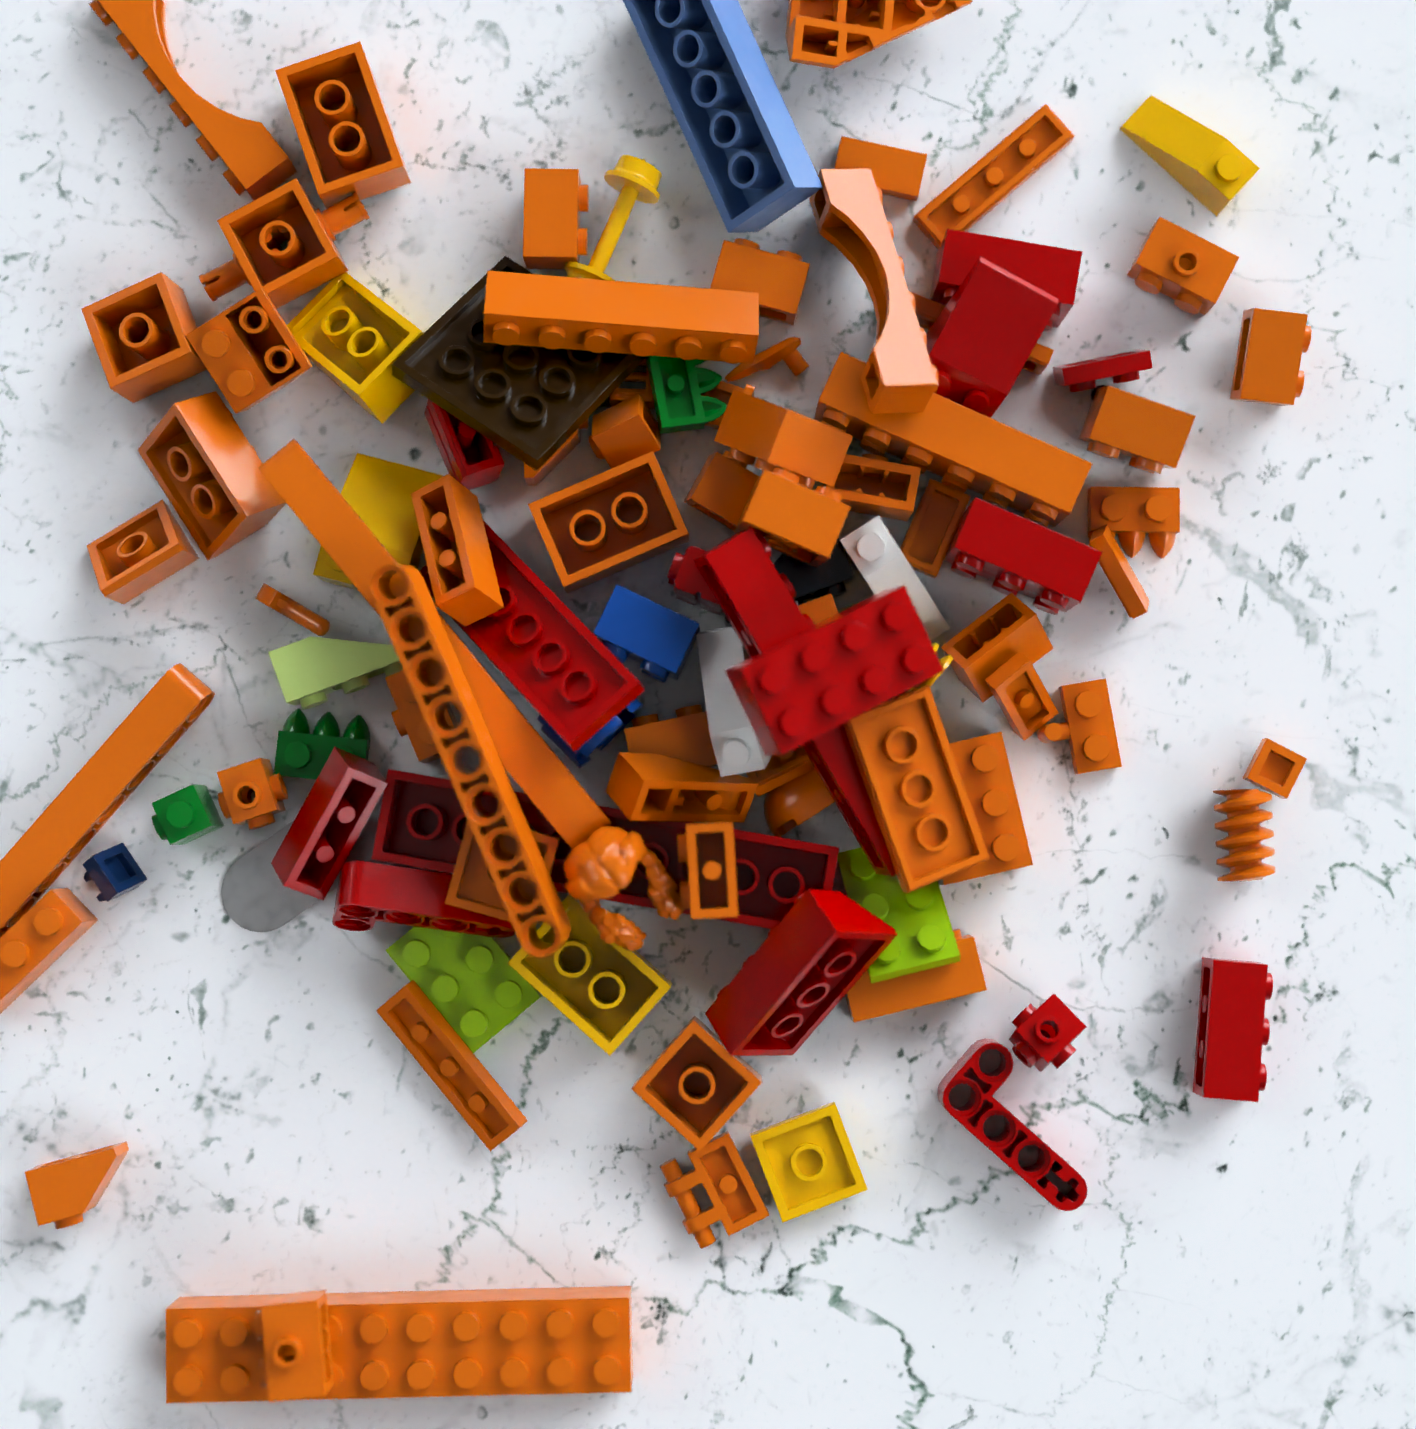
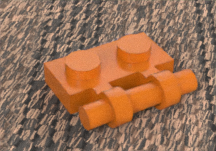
(726, 1183)

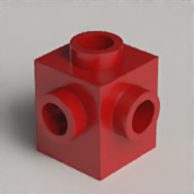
(1050, 1020)

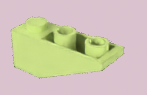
(324, 665)

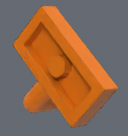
(1086, 727)

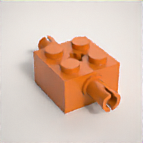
(267, 222)

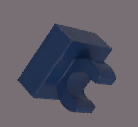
(114, 872)

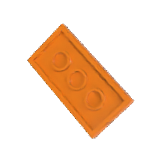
(916, 789)

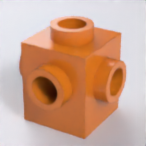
(238, 786)

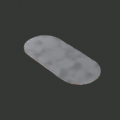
(257, 896)

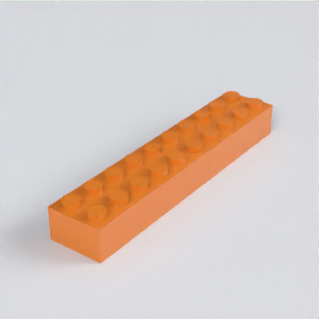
(417, 1344)

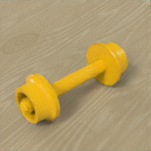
(634, 181)

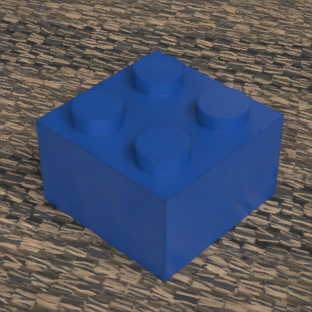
(646, 633)

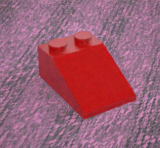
(987, 336)

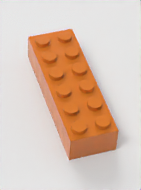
(960, 447)

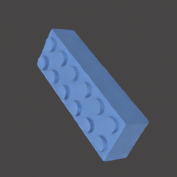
(727, 108)

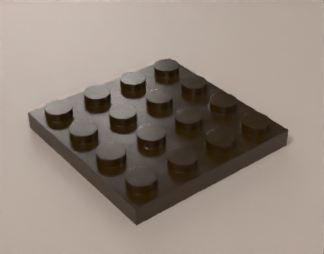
(514, 393)

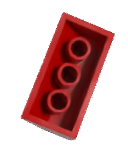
(798, 974)

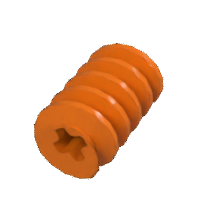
(1244, 834)

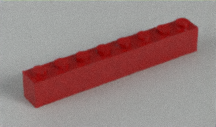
(764, 614)

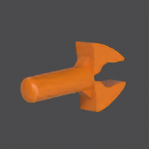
(293, 610)

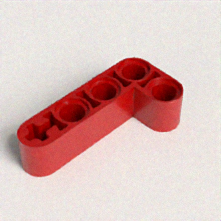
(406, 897)
(1015, 1134)

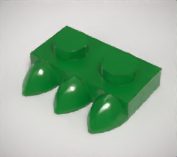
(678, 391)
(305, 754)

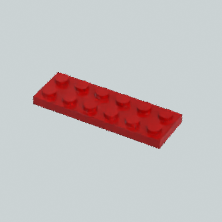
(549, 652)

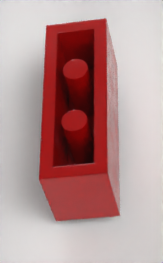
(329, 823)
(1232, 1029)

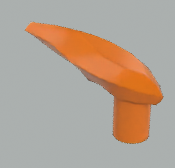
(769, 357)

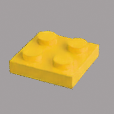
(808, 1161)

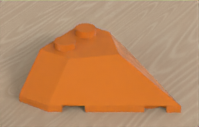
(841, 30)

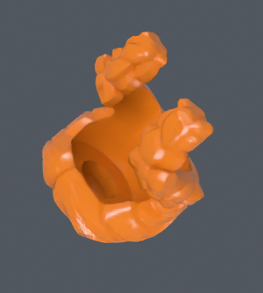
(605, 866)

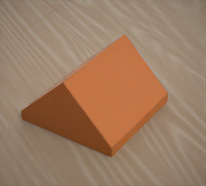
(140, 553)

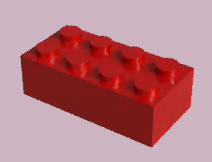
(834, 671)

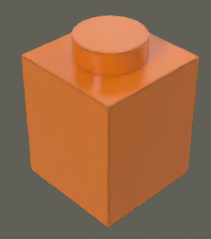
(624, 432)

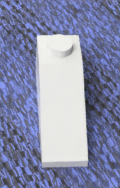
(886, 567)
(729, 728)

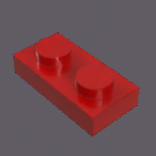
(1120, 366)

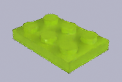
(918, 918)
(464, 980)

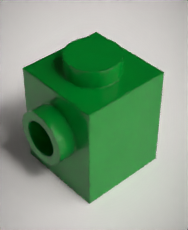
(186, 815)

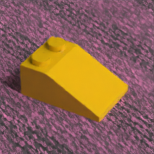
(355, 342)
(383, 500)

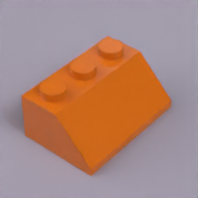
(210, 473)

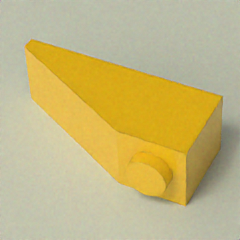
(1190, 153)

